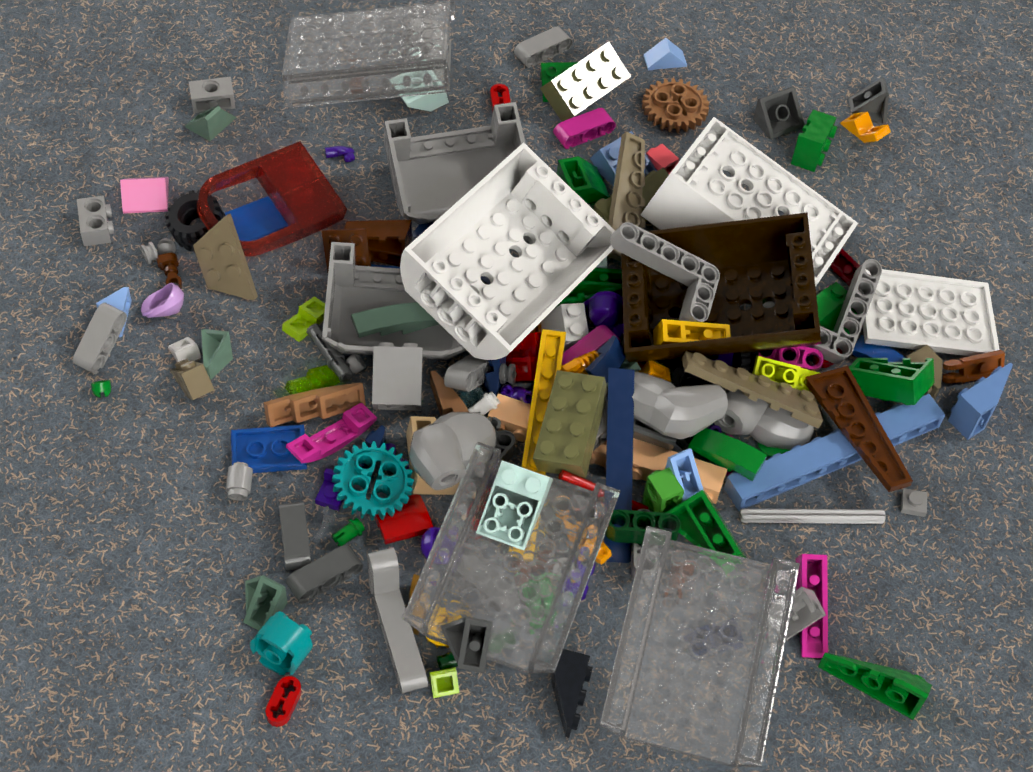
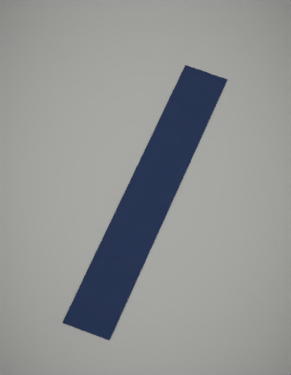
(620, 449)

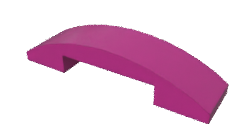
(333, 438)

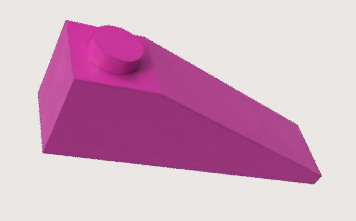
(814, 576)

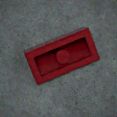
(844, 266)

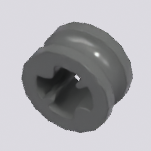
(507, 374)

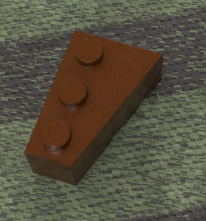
(385, 238)

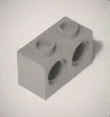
(94, 221)

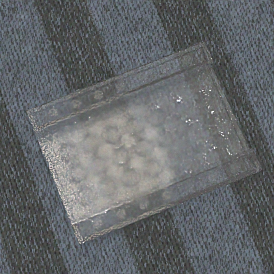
(368, 54)
(524, 592)
(700, 651)

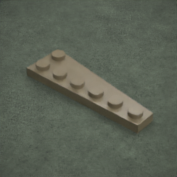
(628, 184)
(777, 395)

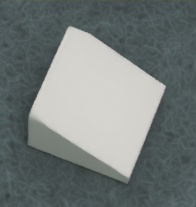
(185, 349)

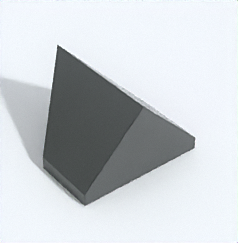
(872, 99)
(469, 642)

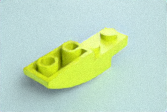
(782, 372)

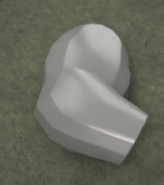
(677, 410)
(763, 423)
(445, 447)

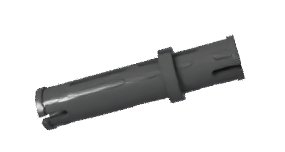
(341, 370)

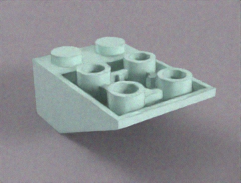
(514, 505)

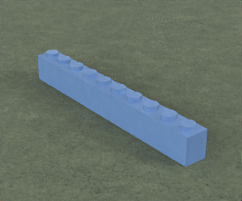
(828, 454)

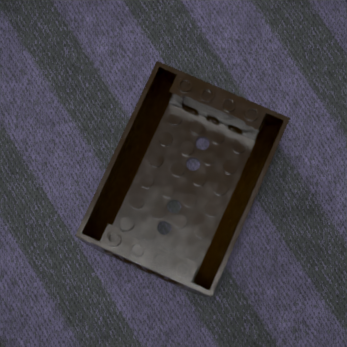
(756, 265)

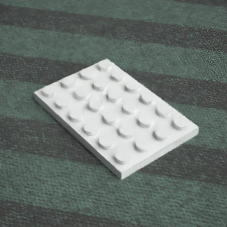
(931, 311)

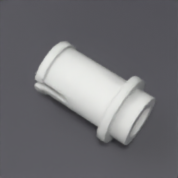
(486, 404)

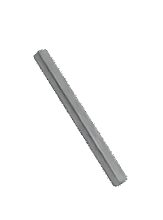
(784, 515)

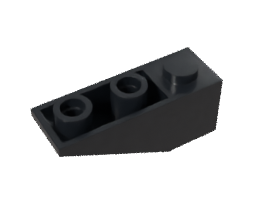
(568, 685)

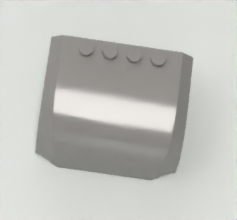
(440, 168)
(365, 288)

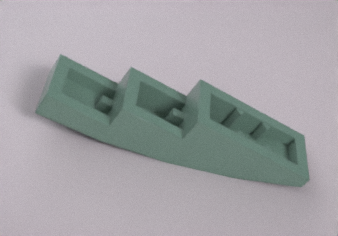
(391, 319)

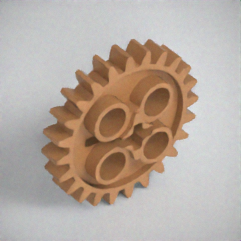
(675, 105)

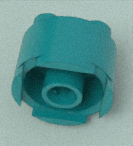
(282, 644)

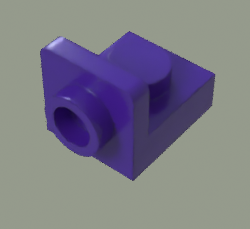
(326, 496)

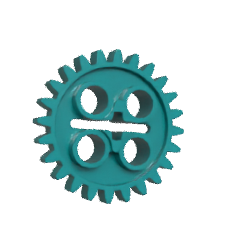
(350, 473)

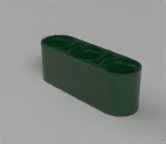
(632, 519)

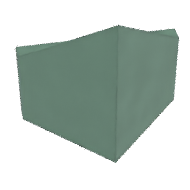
(210, 122)
(216, 350)
(263, 600)

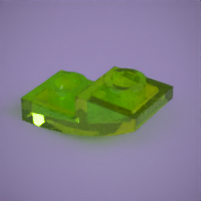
(315, 379)

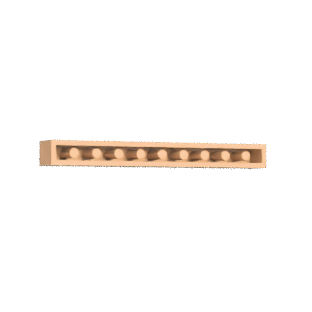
(646, 456)

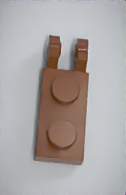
(973, 367)

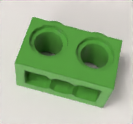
(662, 491)

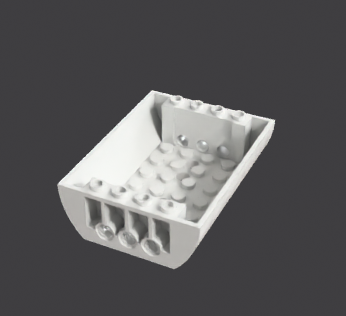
(702, 194)
(474, 241)

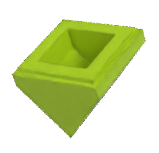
(444, 682)

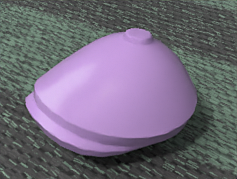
(163, 302)

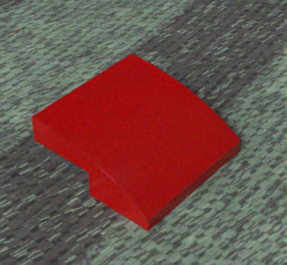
(525, 357)
(407, 523)

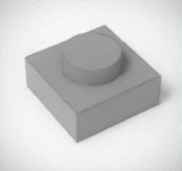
(913, 502)

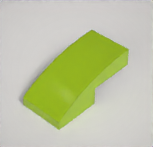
(308, 314)

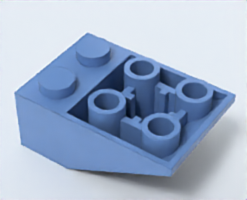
(607, 159)
(979, 402)

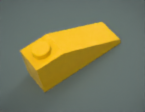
(685, 331)

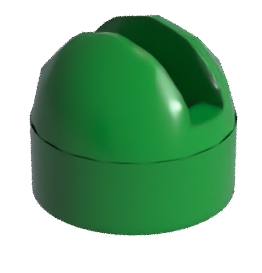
(101, 386)

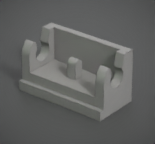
(804, 612)

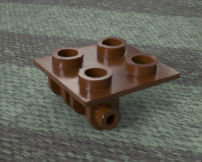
(356, 236)

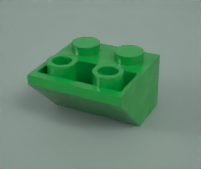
(582, 178)

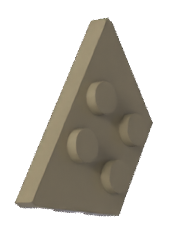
(224, 261)

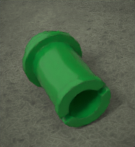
(348, 532)

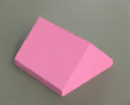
(144, 194)

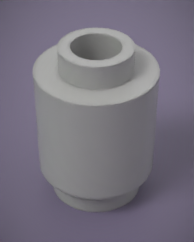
(239, 481)

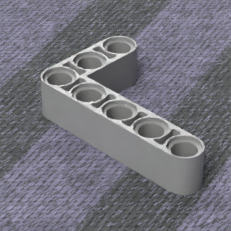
(673, 262)
(847, 318)
(398, 634)

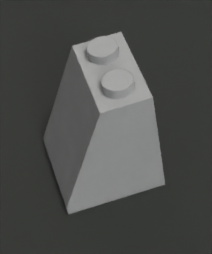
(397, 377)

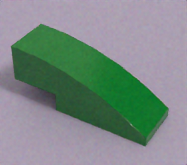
(728, 452)

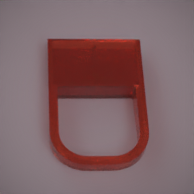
(294, 187)

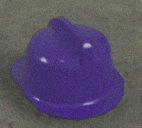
(604, 308)

